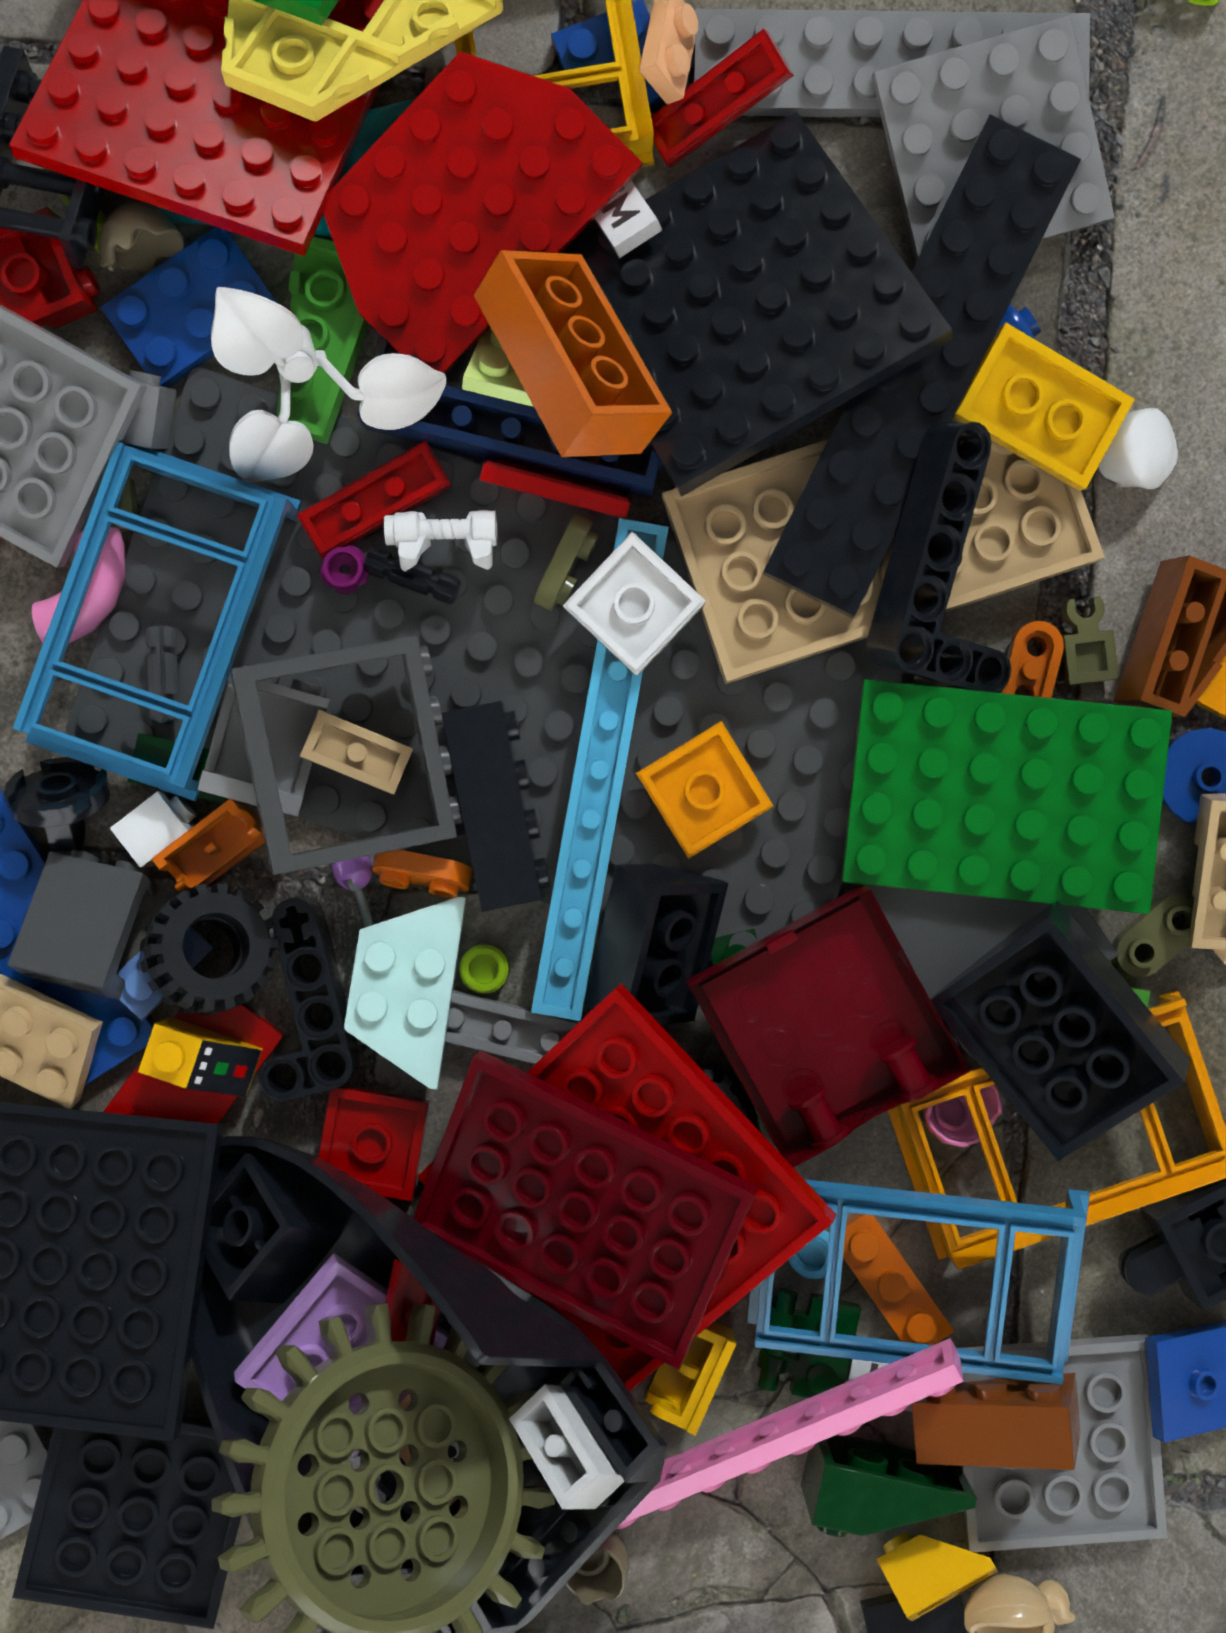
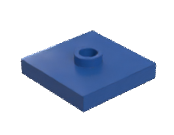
(1187, 1381)

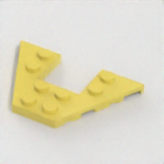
(329, 65)

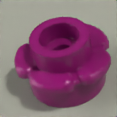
(332, 565)

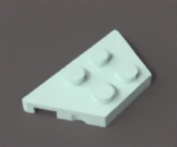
(406, 987)

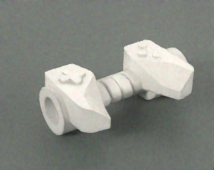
(414, 533)

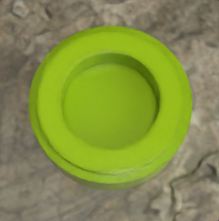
(484, 968)

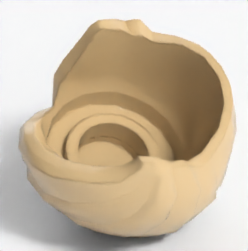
(1016, 1606)

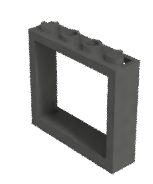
(426, 715)

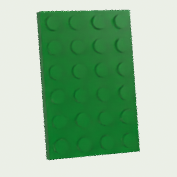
(1006, 796)

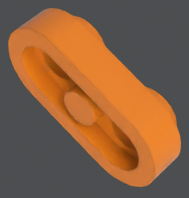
(1033, 672)
(441, 875)

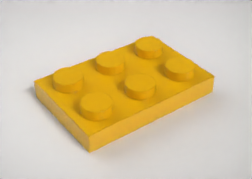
(1044, 407)

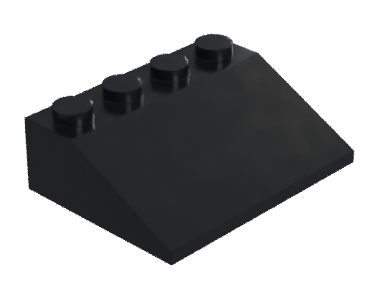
(1061, 1032)

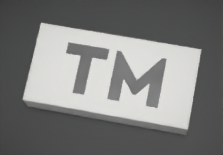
(627, 220)

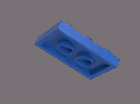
(172, 308)

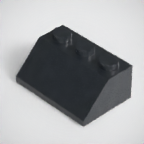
(656, 938)

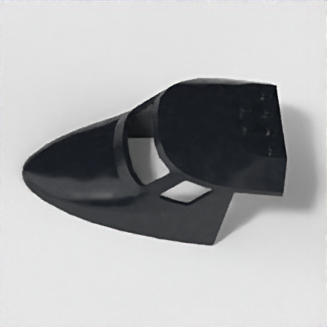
(275, 1228)

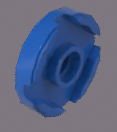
(1186, 761)

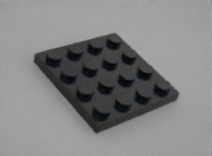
(131, 1526)

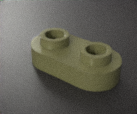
(575, 544)
(1157, 934)

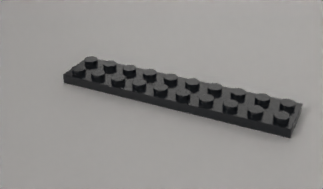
(970, 276)

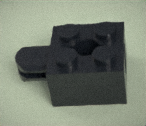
(1182, 1247)

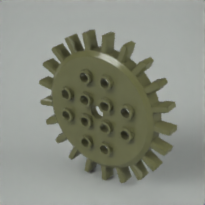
(450, 1554)

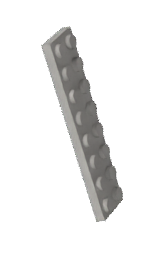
(840, 49)

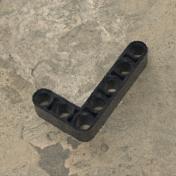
(925, 565)

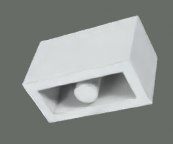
(565, 1450)

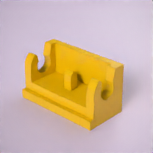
(686, 1393)

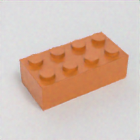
(571, 354)

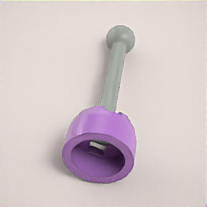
(354, 876)

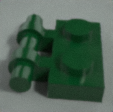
(809, 1372)

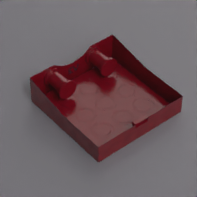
(827, 1025)

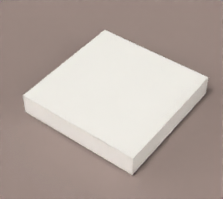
(634, 604)

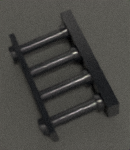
(79, 228)

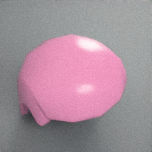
(952, 1122)

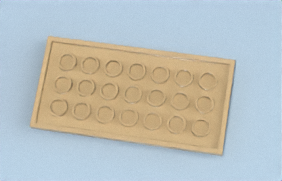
(727, 529)

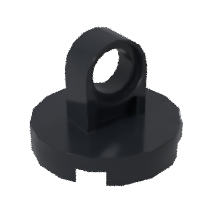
(58, 799)

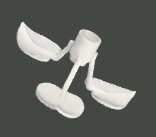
(255, 333)

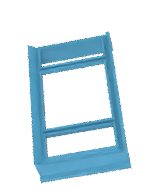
(225, 642)
(947, 1209)

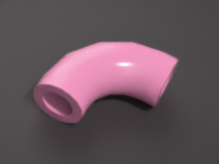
(100, 596)

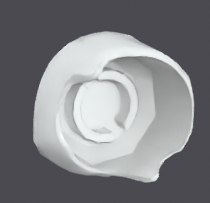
(1141, 451)

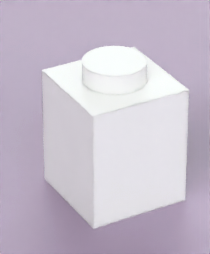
(154, 826)

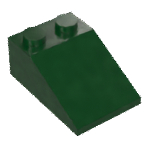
(877, 1487)

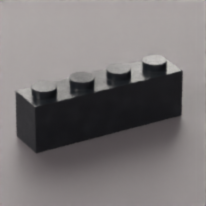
(494, 806)

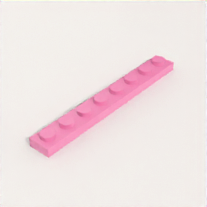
(804, 1424)

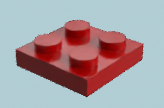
(375, 1138)

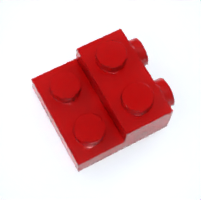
(40, 280)

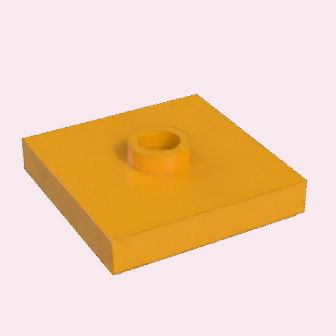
(704, 789)

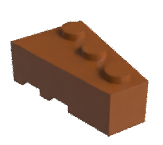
(1177, 638)
(1000, 1425)

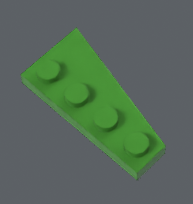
(327, 309)

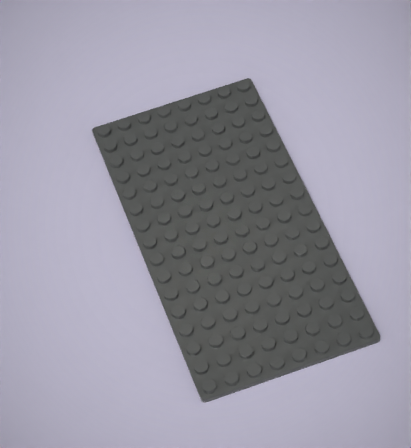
(483, 649)

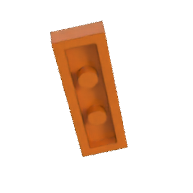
(892, 1283)

